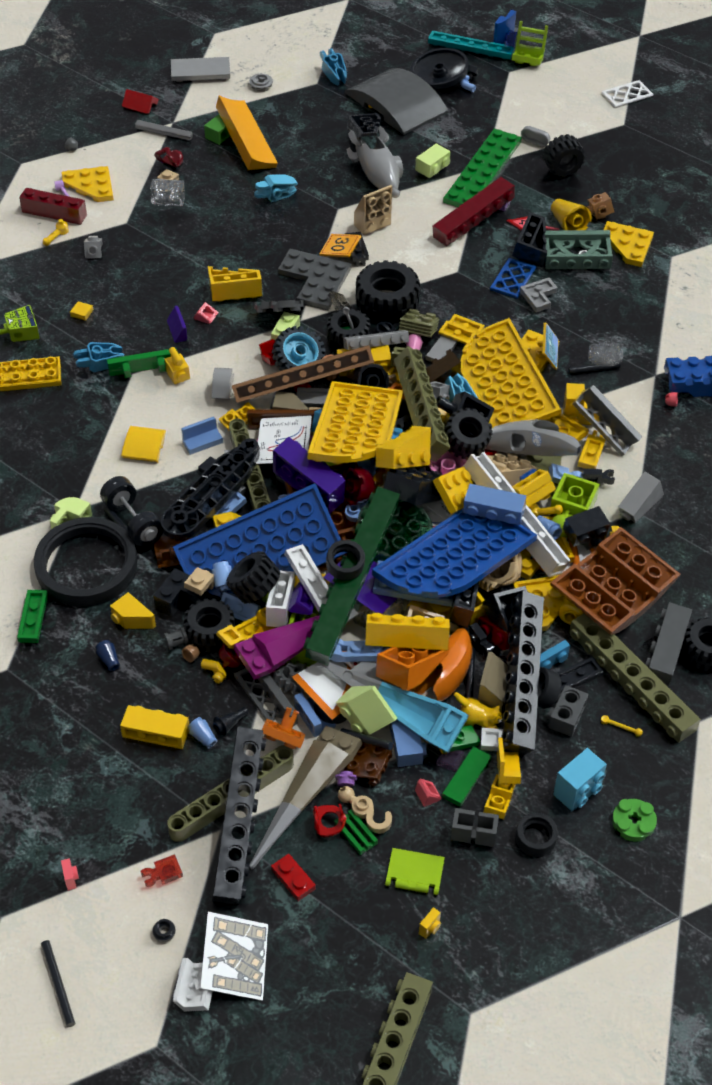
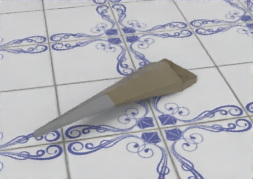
(323, 761)

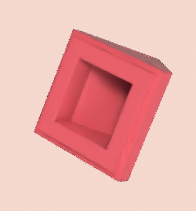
(427, 792)

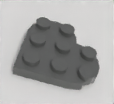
(278, 306)

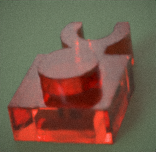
(165, 871)

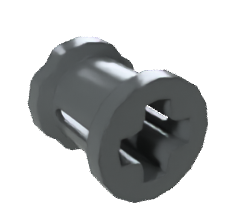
(182, 640)

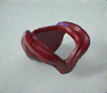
(173, 157)

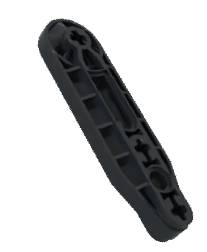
(210, 491)

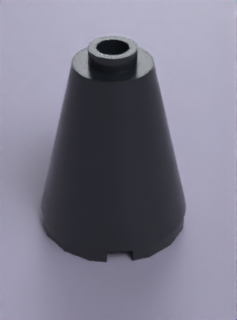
(368, 375)

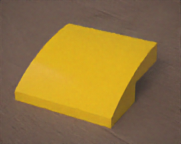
(460, 329)
(143, 443)

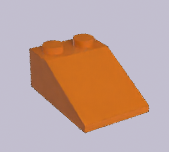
(407, 665)

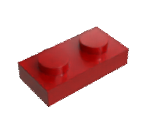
(293, 877)

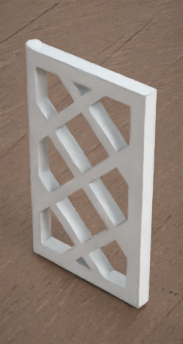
(629, 86)

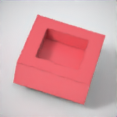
(70, 874)

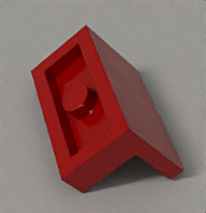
(138, 101)

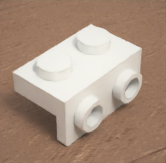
(188, 991)

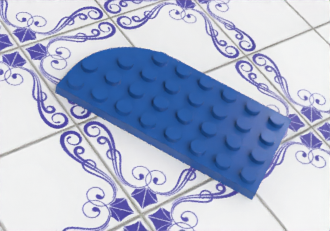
(271, 529)
(453, 556)

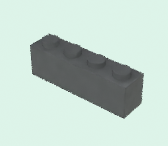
(669, 641)

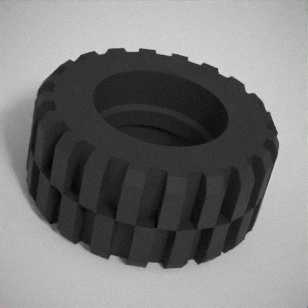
(387, 276)

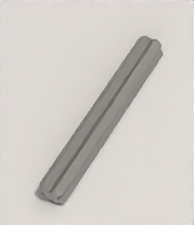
(164, 130)

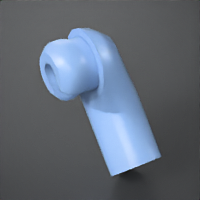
(466, 85)

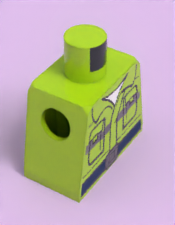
(20, 325)

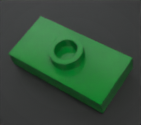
(466, 739)

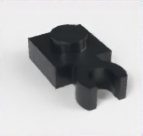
(479, 639)

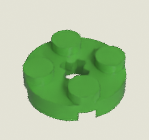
(643, 811)

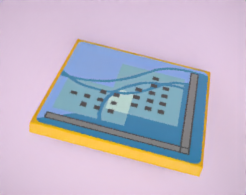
(550, 346)

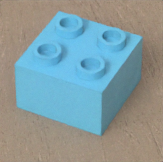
(580, 779)

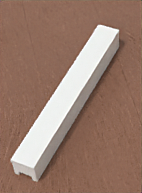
(545, 548)

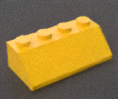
(407, 631)

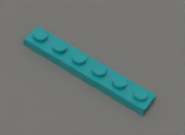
(471, 45)

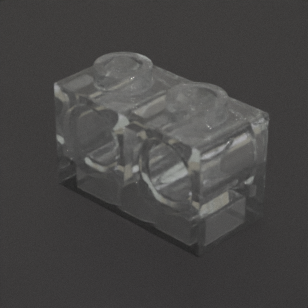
(167, 192)

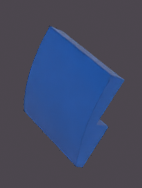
(503, 26)

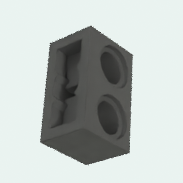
(570, 711)

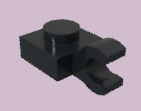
(597, 476)

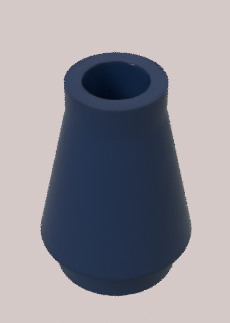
(106, 652)

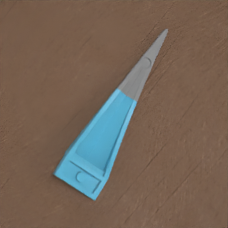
(428, 718)

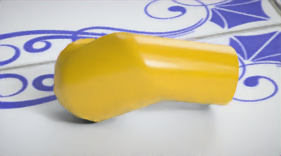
(215, 666)

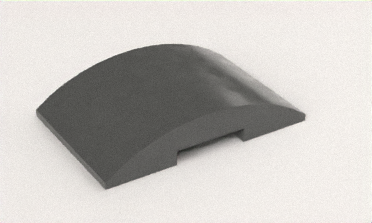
(401, 98)

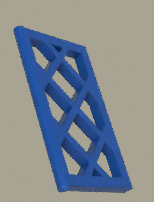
(506, 289)

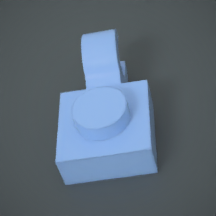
(557, 471)

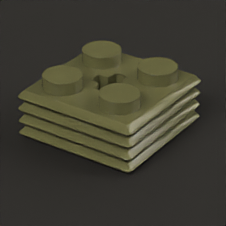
(419, 323)

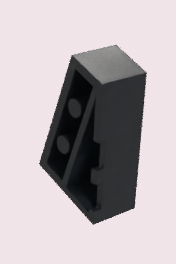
(532, 241)

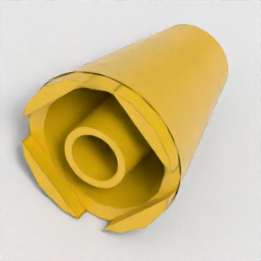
(571, 215)

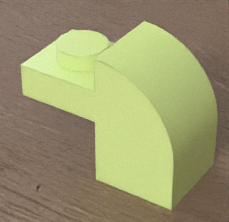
(70, 509)

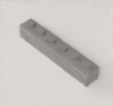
(376, 339)

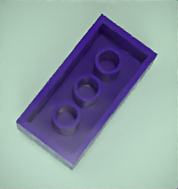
(293, 467)

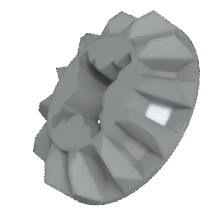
(261, 81)

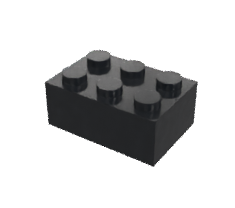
(413, 484)

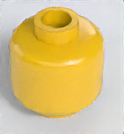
(568, 611)

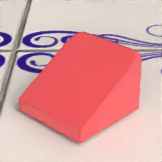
(206, 314)

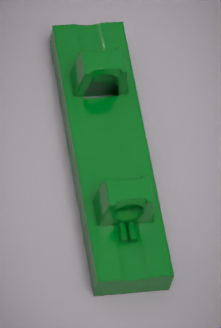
(138, 363)

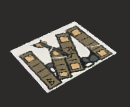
(234, 956)

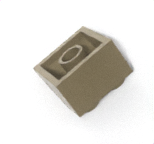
(493, 682)

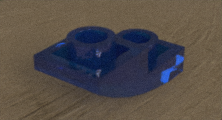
(511, 38)

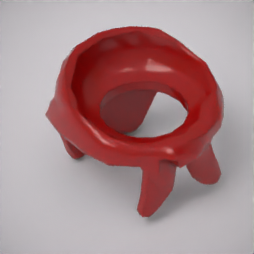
(320, 811)

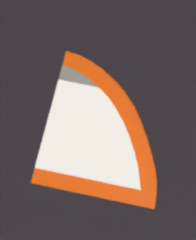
(323, 686)

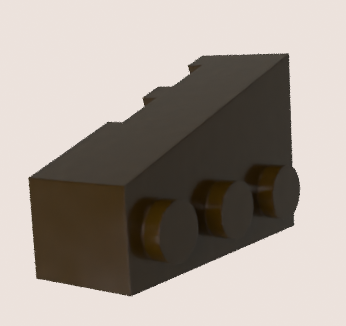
(444, 367)

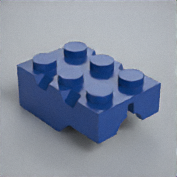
(690, 375)

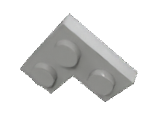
(536, 293)

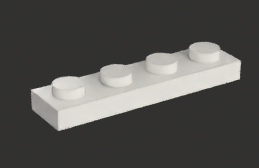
(308, 574)

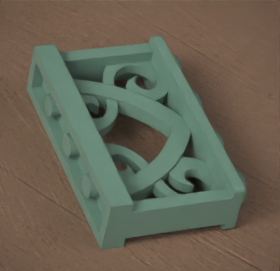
(587, 239)

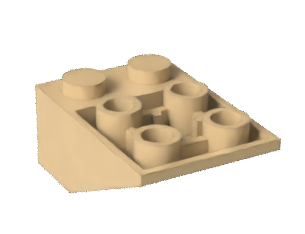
(374, 211)
(511, 466)

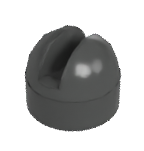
(71, 144)

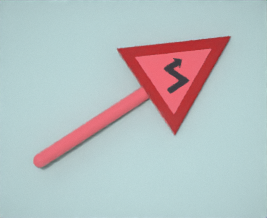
(519, 223)

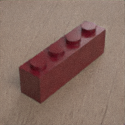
(53, 206)

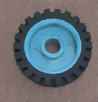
(295, 340)

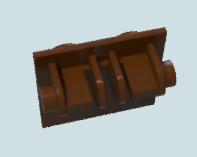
(165, 552)
(370, 763)

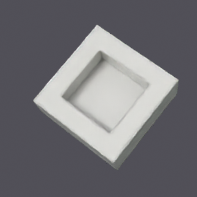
(489, 738)

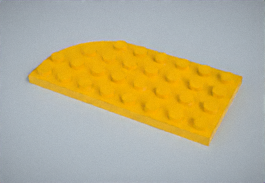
(506, 376)
(354, 422)

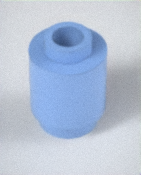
(221, 571)

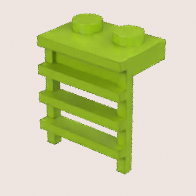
(527, 53)

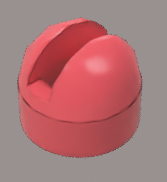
(672, 399)

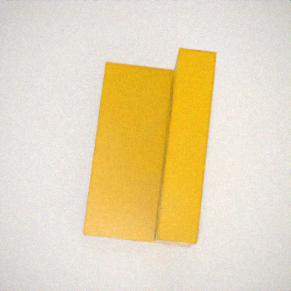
(508, 765)

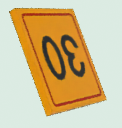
(340, 245)

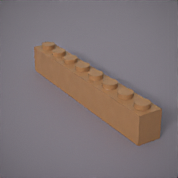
(302, 373)

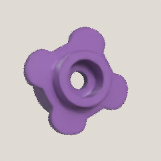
(345, 778)

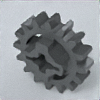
(284, 674)

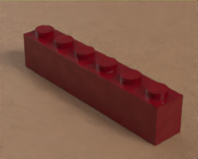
(473, 211)

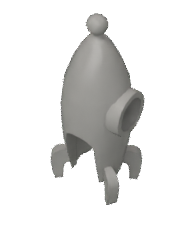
(377, 163)

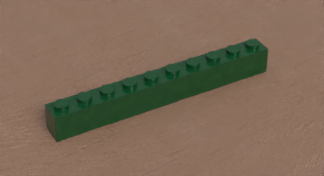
(345, 592)

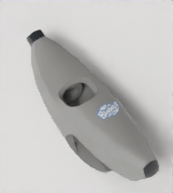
(533, 438)

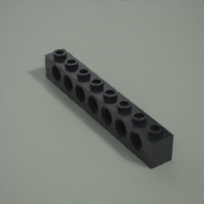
(523, 673)
(223, 890)

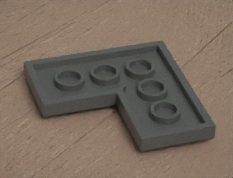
(320, 274)

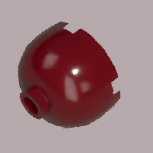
(358, 485)

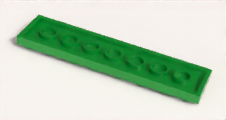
(483, 167)

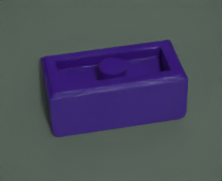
(177, 325)
(300, 601)

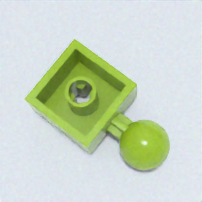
(574, 496)

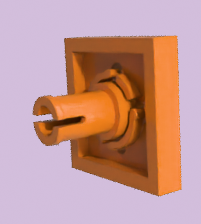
(284, 731)

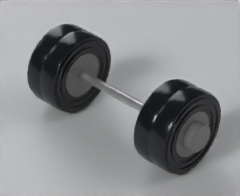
(144, 527)

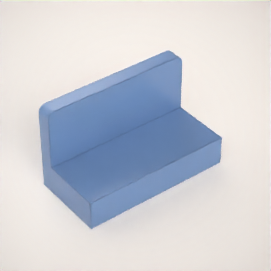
(201, 435)
(307, 713)

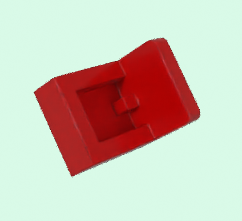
(266, 351)

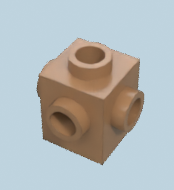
(600, 205)

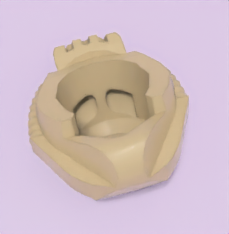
(503, 575)

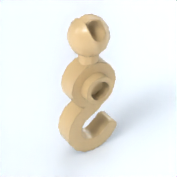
(364, 808)

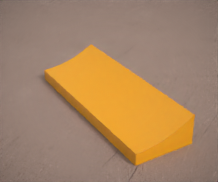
(245, 134)

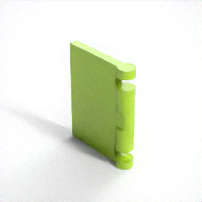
(415, 870)

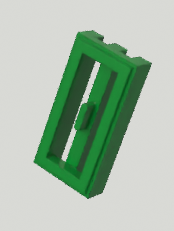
(373, 840)

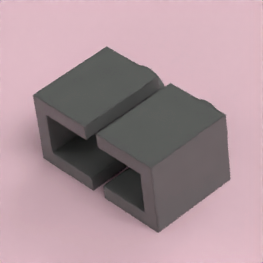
(483, 833)

